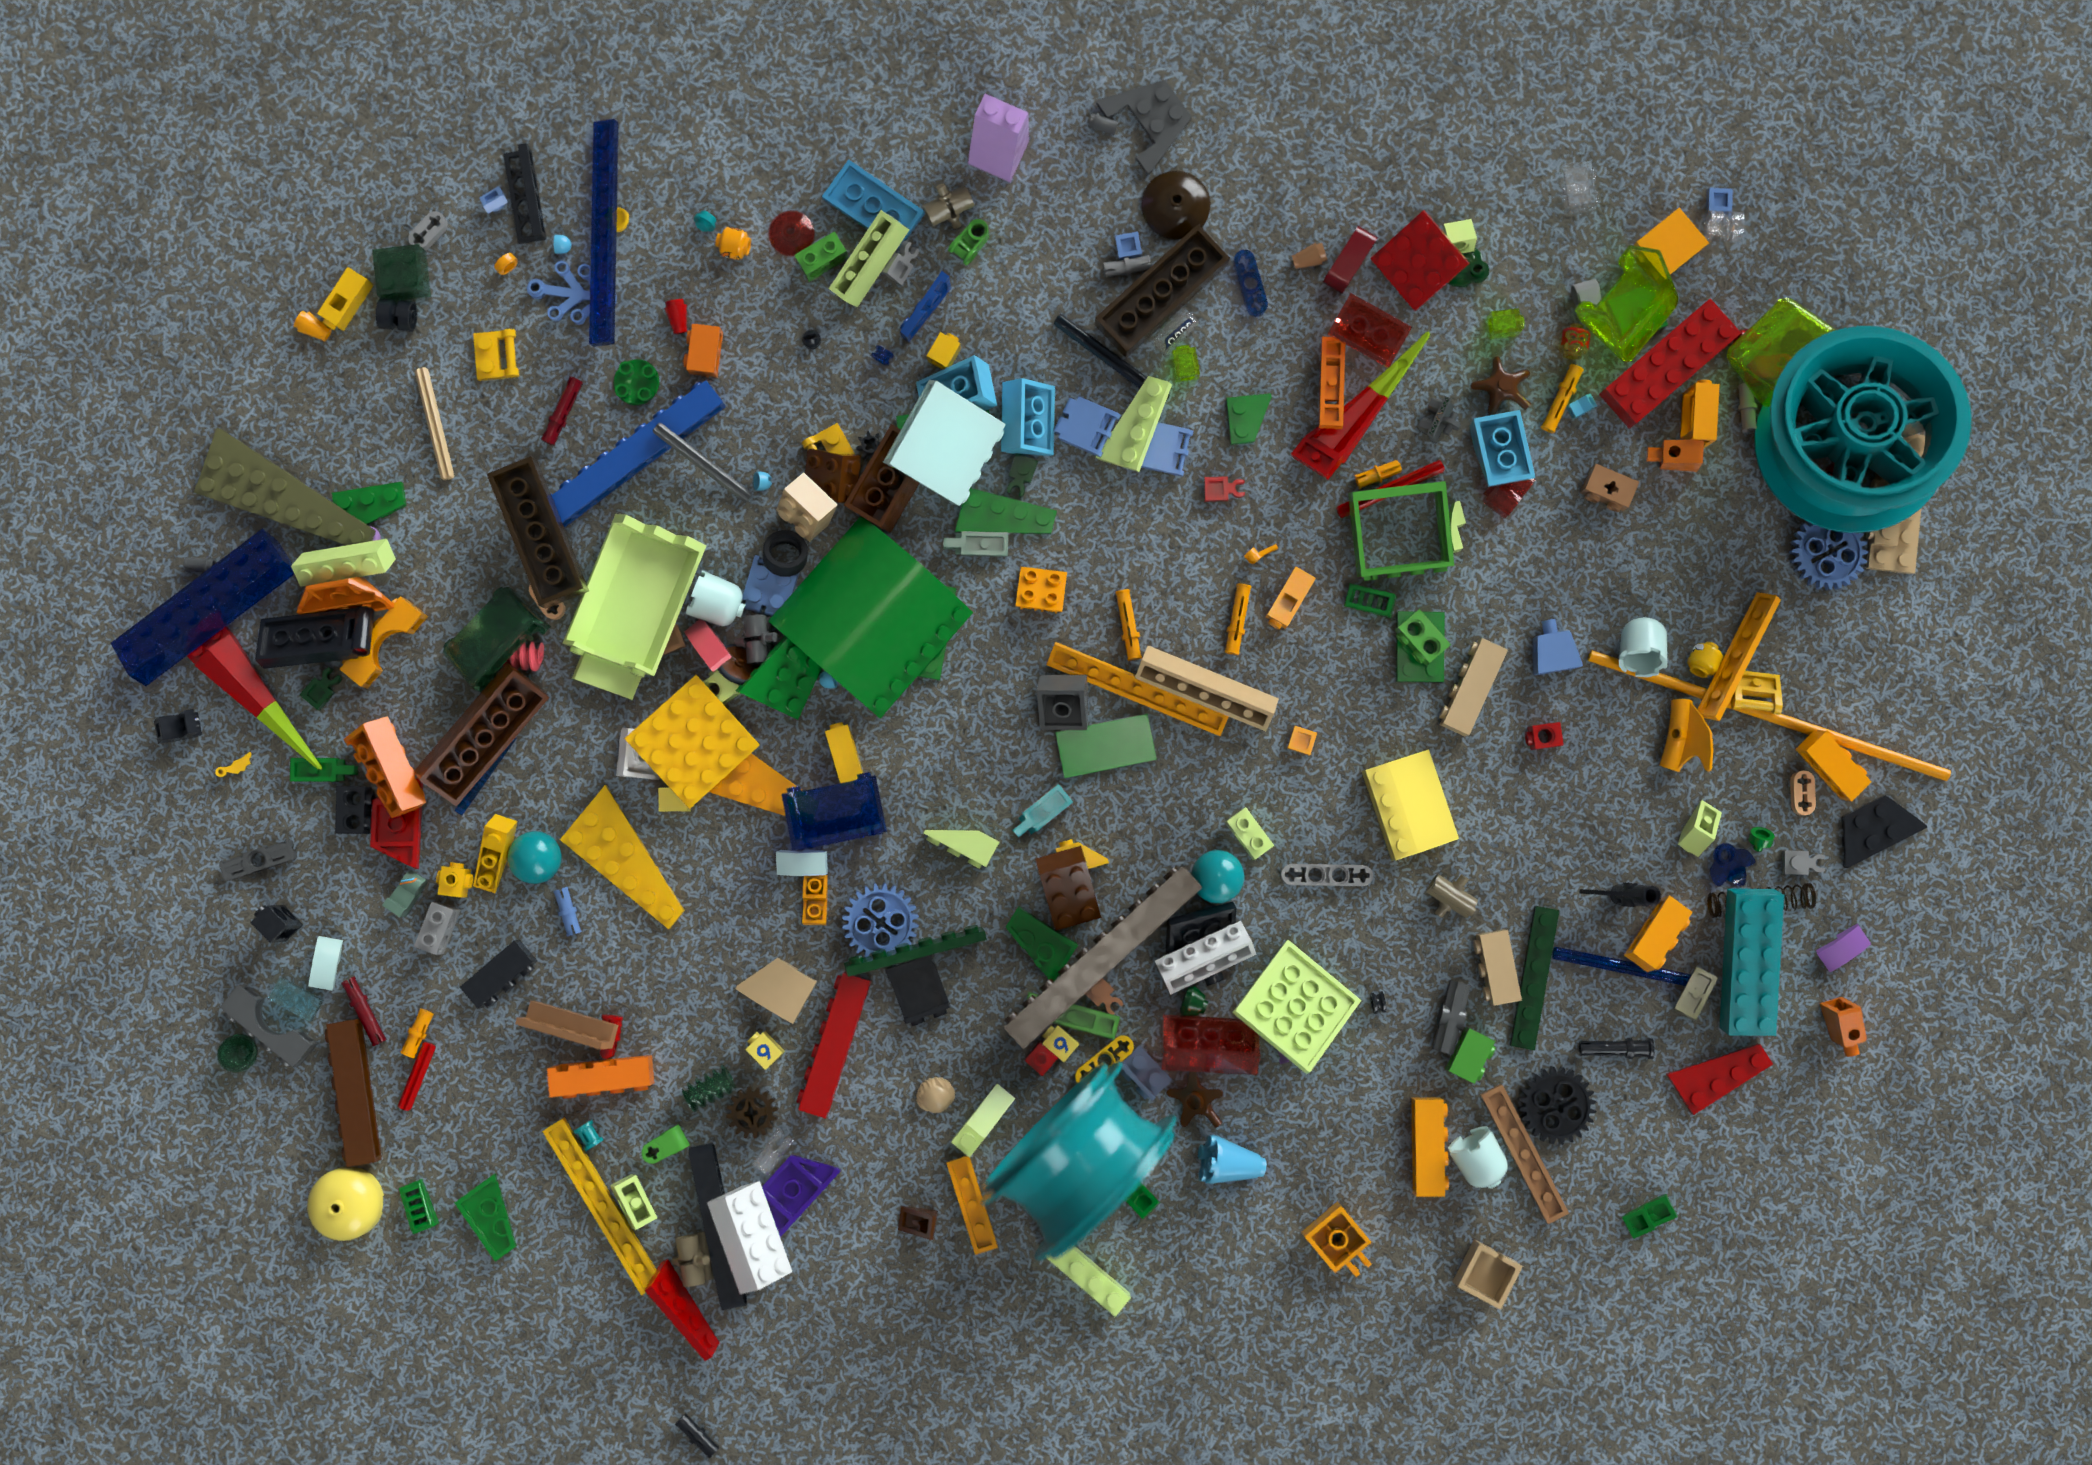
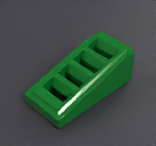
(1372, 593)
(426, 1203)

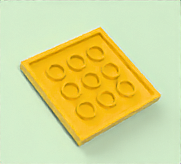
(692, 741)

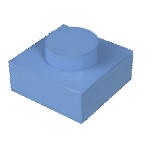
(1719, 199)
(493, 200)
(1128, 245)

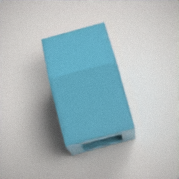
(1581, 406)

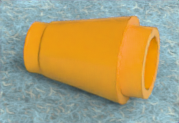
(312, 326)

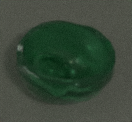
(237, 1053)

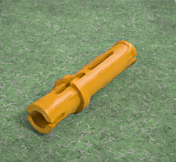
(1566, 390)
(1123, 600)
(1232, 645)

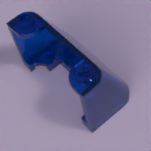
(834, 813)

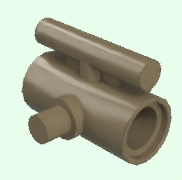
(948, 205)
(1452, 896)
(693, 1259)

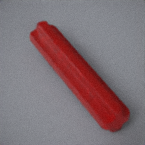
(416, 1076)

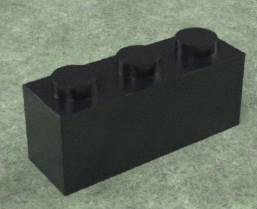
(499, 975)

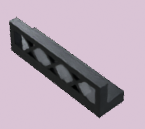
(530, 194)

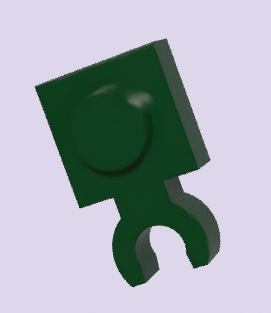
(1022, 471)
(319, 691)

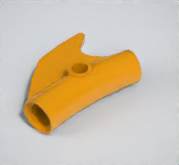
(1687, 737)

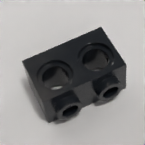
(347, 810)
(276, 923)

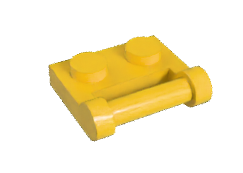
(488, 355)
(832, 439)
(1758, 685)

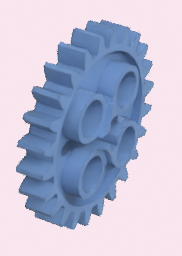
(1838, 570)
(892, 904)

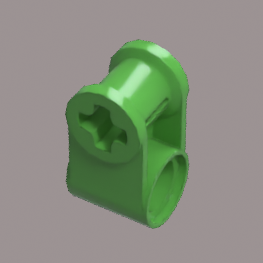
(968, 245)
(668, 1144)

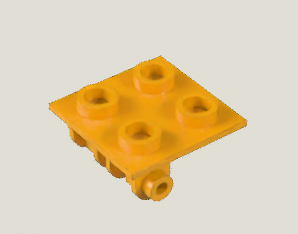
(1041, 589)

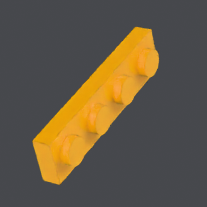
(969, 1199)

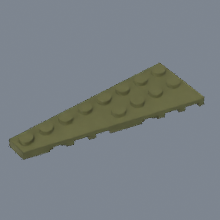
(255, 484)

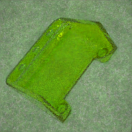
(1633, 305)
(1771, 343)

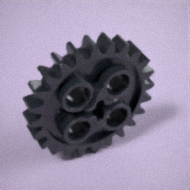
(1549, 1084)

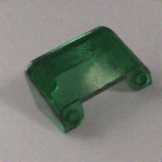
(493, 637)

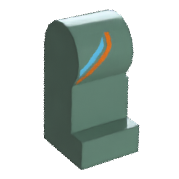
(405, 894)

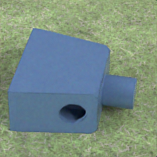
(1554, 650)

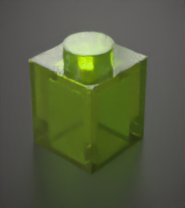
(1505, 323)
(1185, 363)

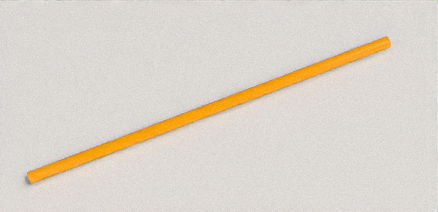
(1785, 721)

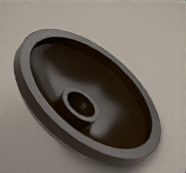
(1170, 218)

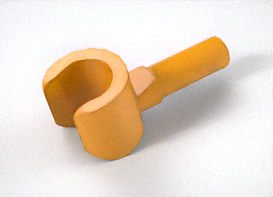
(1253, 555)

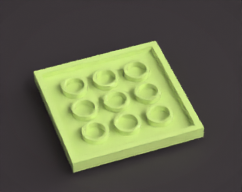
(1297, 1006)

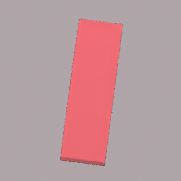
(707, 644)

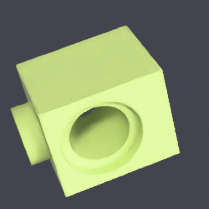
(1461, 235)

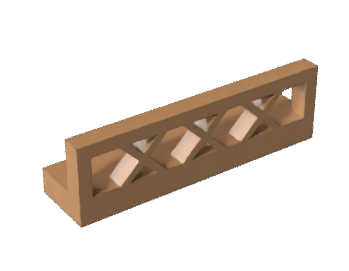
(569, 1025)

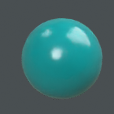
(534, 857)
(1219, 876)

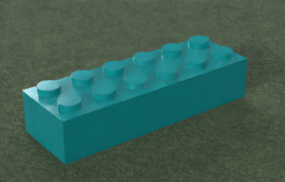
(1751, 962)

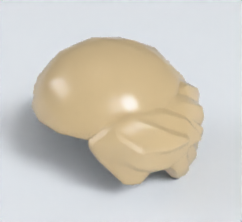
(935, 1095)

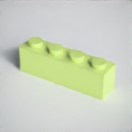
(869, 259)
(343, 562)
(1092, 1280)

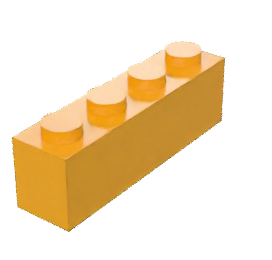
(1428, 1147)

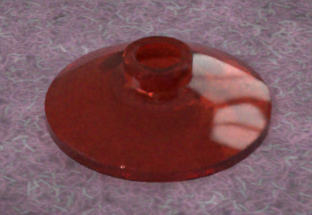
(791, 243)

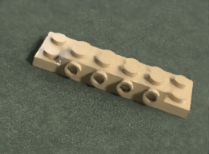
(1896, 546)

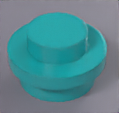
(705, 221)

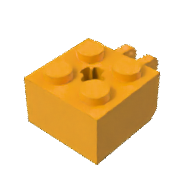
(1351, 1240)

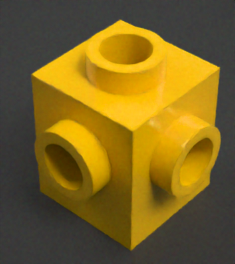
(456, 888)

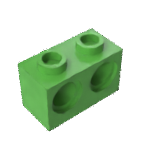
(821, 256)
(1426, 633)

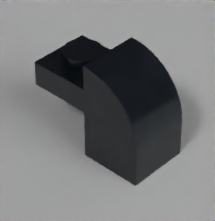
(177, 727)

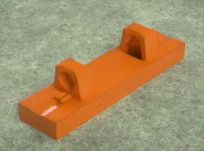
(1331, 383)

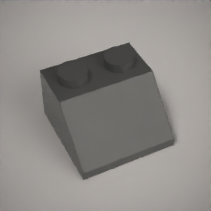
(1063, 702)

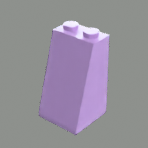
(998, 137)

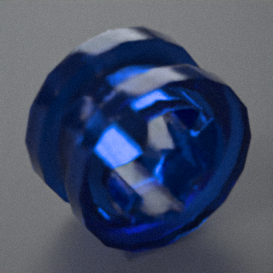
(882, 355)

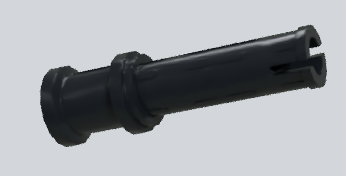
(1628, 1048)

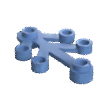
(575, 294)

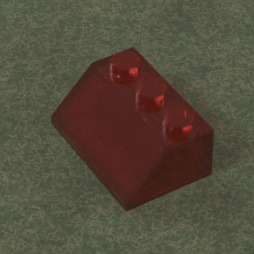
(1369, 330)

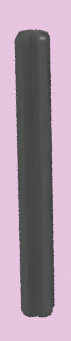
(702, 462)

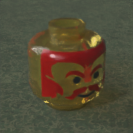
(1574, 341)

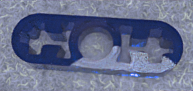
(1239, 268)

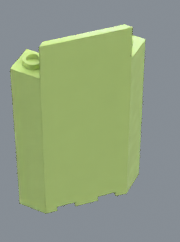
(631, 604)

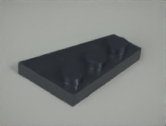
(1195, 925)

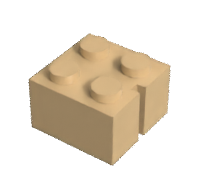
(806, 507)
(1487, 1274)

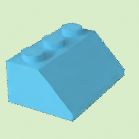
(1028, 417)

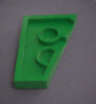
(372, 502)
(1042, 943)
(488, 1217)

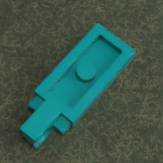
(1043, 811)

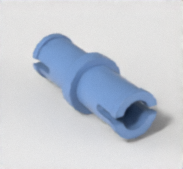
(567, 911)

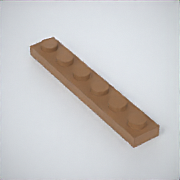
(1524, 1154)

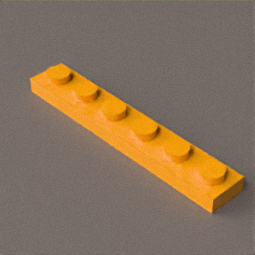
(1738, 656)

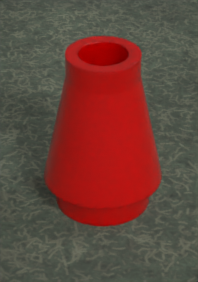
(677, 315)

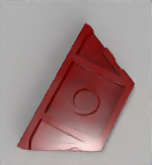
(397, 836)

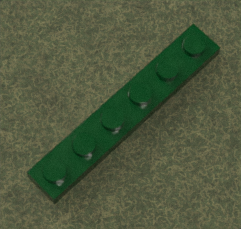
(924, 947)
(1534, 978)

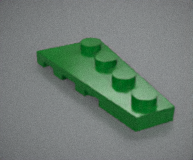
(1001, 514)

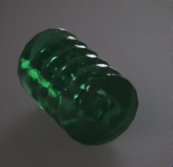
(708, 1089)

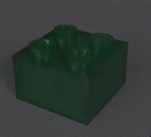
(401, 272)

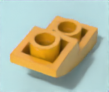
(815, 900)

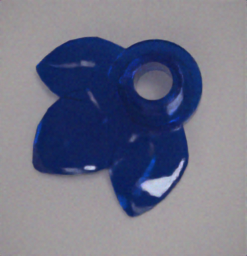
(1733, 867)

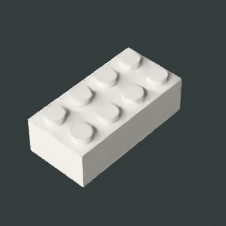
(749, 1237)

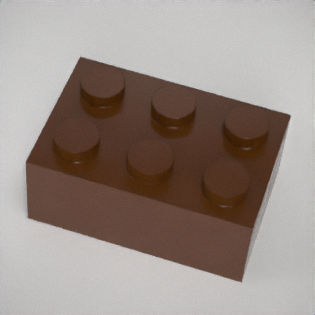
(1068, 888)

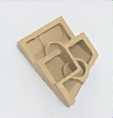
(779, 989)

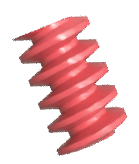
(527, 657)

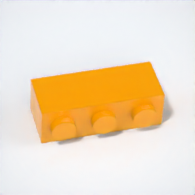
(1834, 764)
(1659, 934)

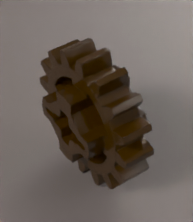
(753, 1123)

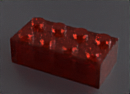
(1209, 1045)

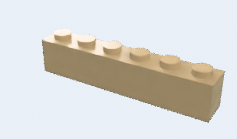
(1207, 688)

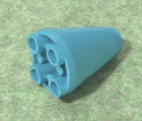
(1228, 1162)

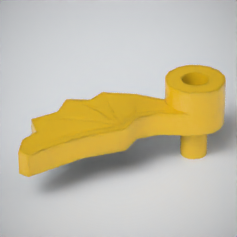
(236, 767)

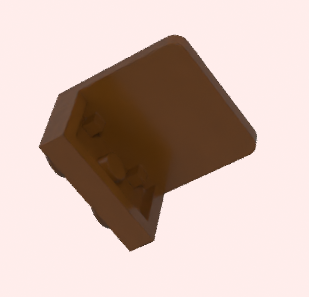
(833, 472)

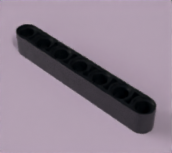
(708, 1187)

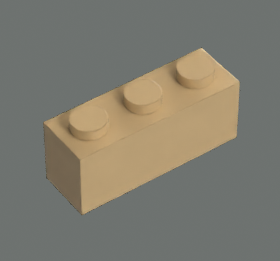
(1497, 967)

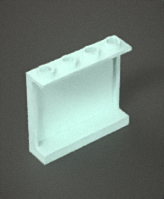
(945, 442)

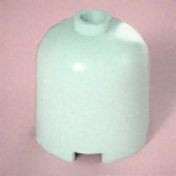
(715, 600)
(1643, 647)
(1479, 1158)

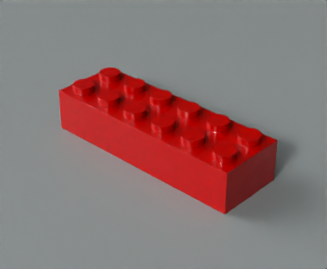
(1669, 363)

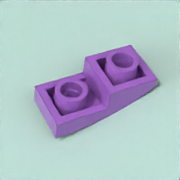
(1844, 948)

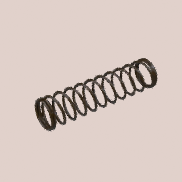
(1804, 893)

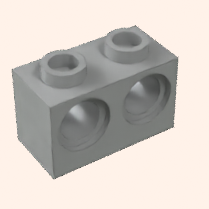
(437, 928)

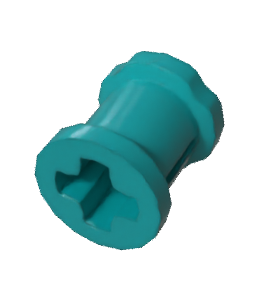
(588, 1135)

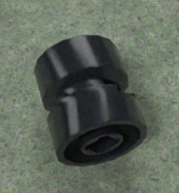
(393, 314)

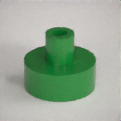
(1761, 838)

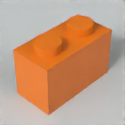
(704, 350)

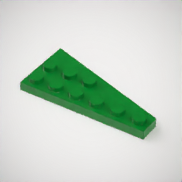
(783, 679)

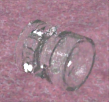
(1727, 226)

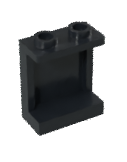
(918, 990)

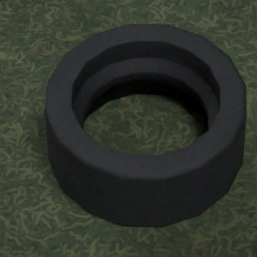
(785, 537)

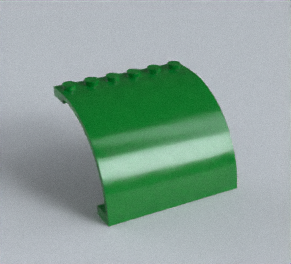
(871, 616)

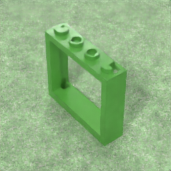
(1443, 523)

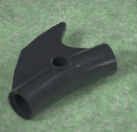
(1630, 894)

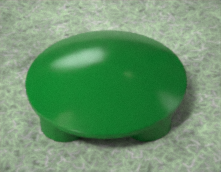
(636, 382)

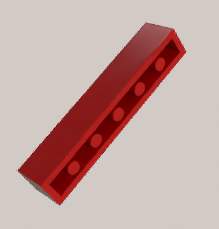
(834, 1045)

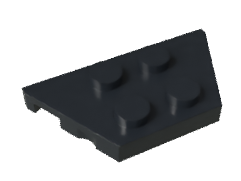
(1876, 828)

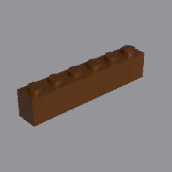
(353, 1092)

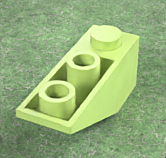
(972, 844)

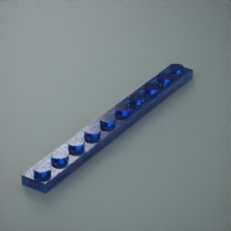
(603, 233)

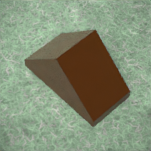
(918, 1221)

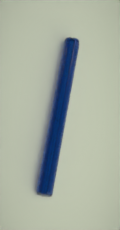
(1619, 966)

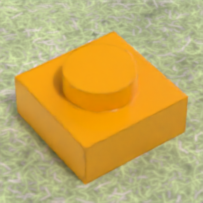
(1302, 740)

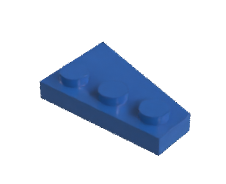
(926, 306)

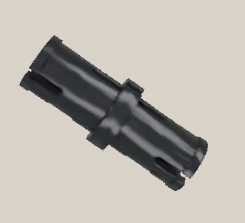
(697, 1435)

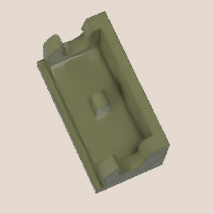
(1695, 993)

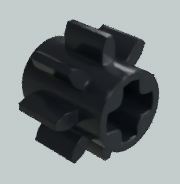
(868, 439)

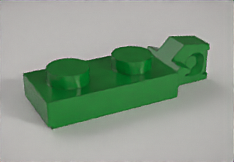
(332, 770)

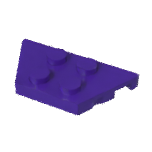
(795, 1188)

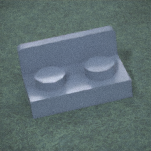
(1145, 1073)

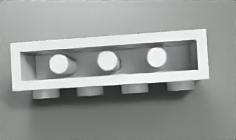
(1205, 957)

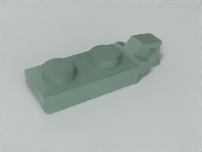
(978, 544)

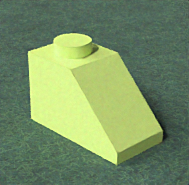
(1700, 829)

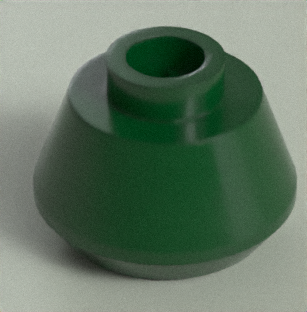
(1193, 1002)

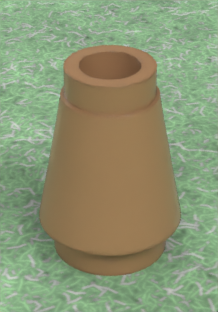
(1310, 256)

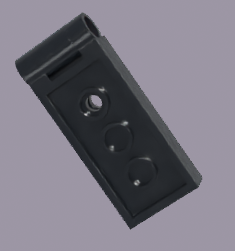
(315, 637)

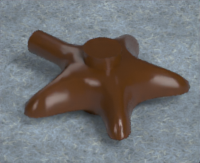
(1502, 386)
(1196, 1100)

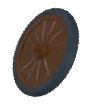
(736, 668)

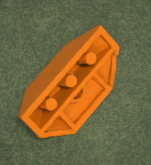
(342, 595)

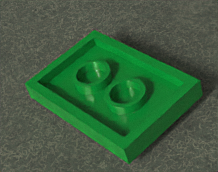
(1406, 666)

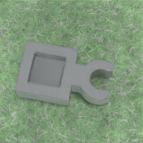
(899, 264)
(1799, 862)

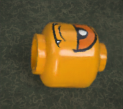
(733, 243)

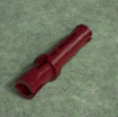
(560, 414)
(363, 1011)

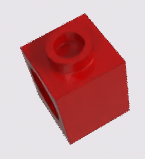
(1554, 736)
(1040, 1058)

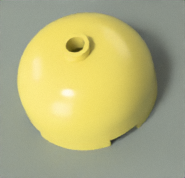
(357, 1196)

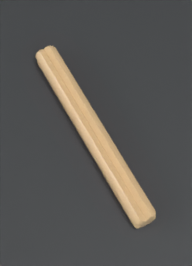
(434, 423)

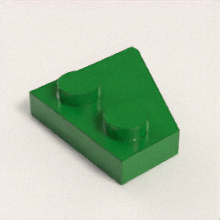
(1246, 416)

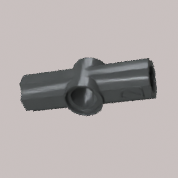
(1451, 1017)

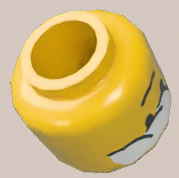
(1705, 659)

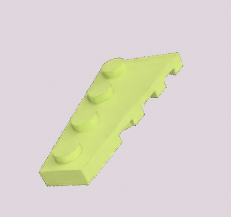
(1137, 425)

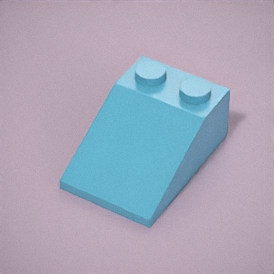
(968, 379)
(1502, 448)

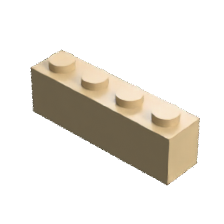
(1473, 686)

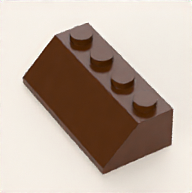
(881, 489)

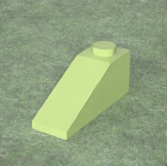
(982, 1120)

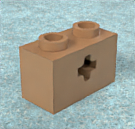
(1621, 486)

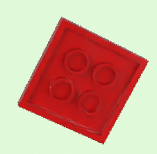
(1419, 260)

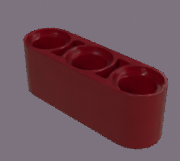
(1350, 259)

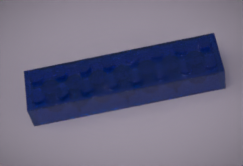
(203, 608)

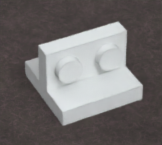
(630, 762)

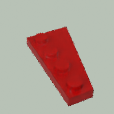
(1712, 1079)
(679, 1307)

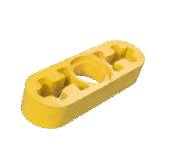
(1123, 1055)

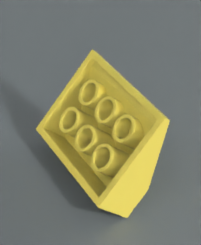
(1410, 805)

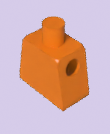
(1688, 455)
(1844, 1024)

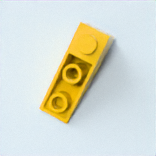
(493, 853)

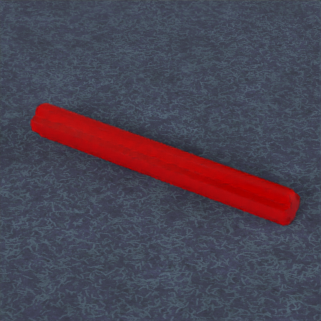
(1410, 479)

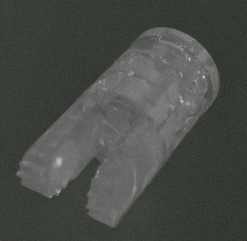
(769, 1155)

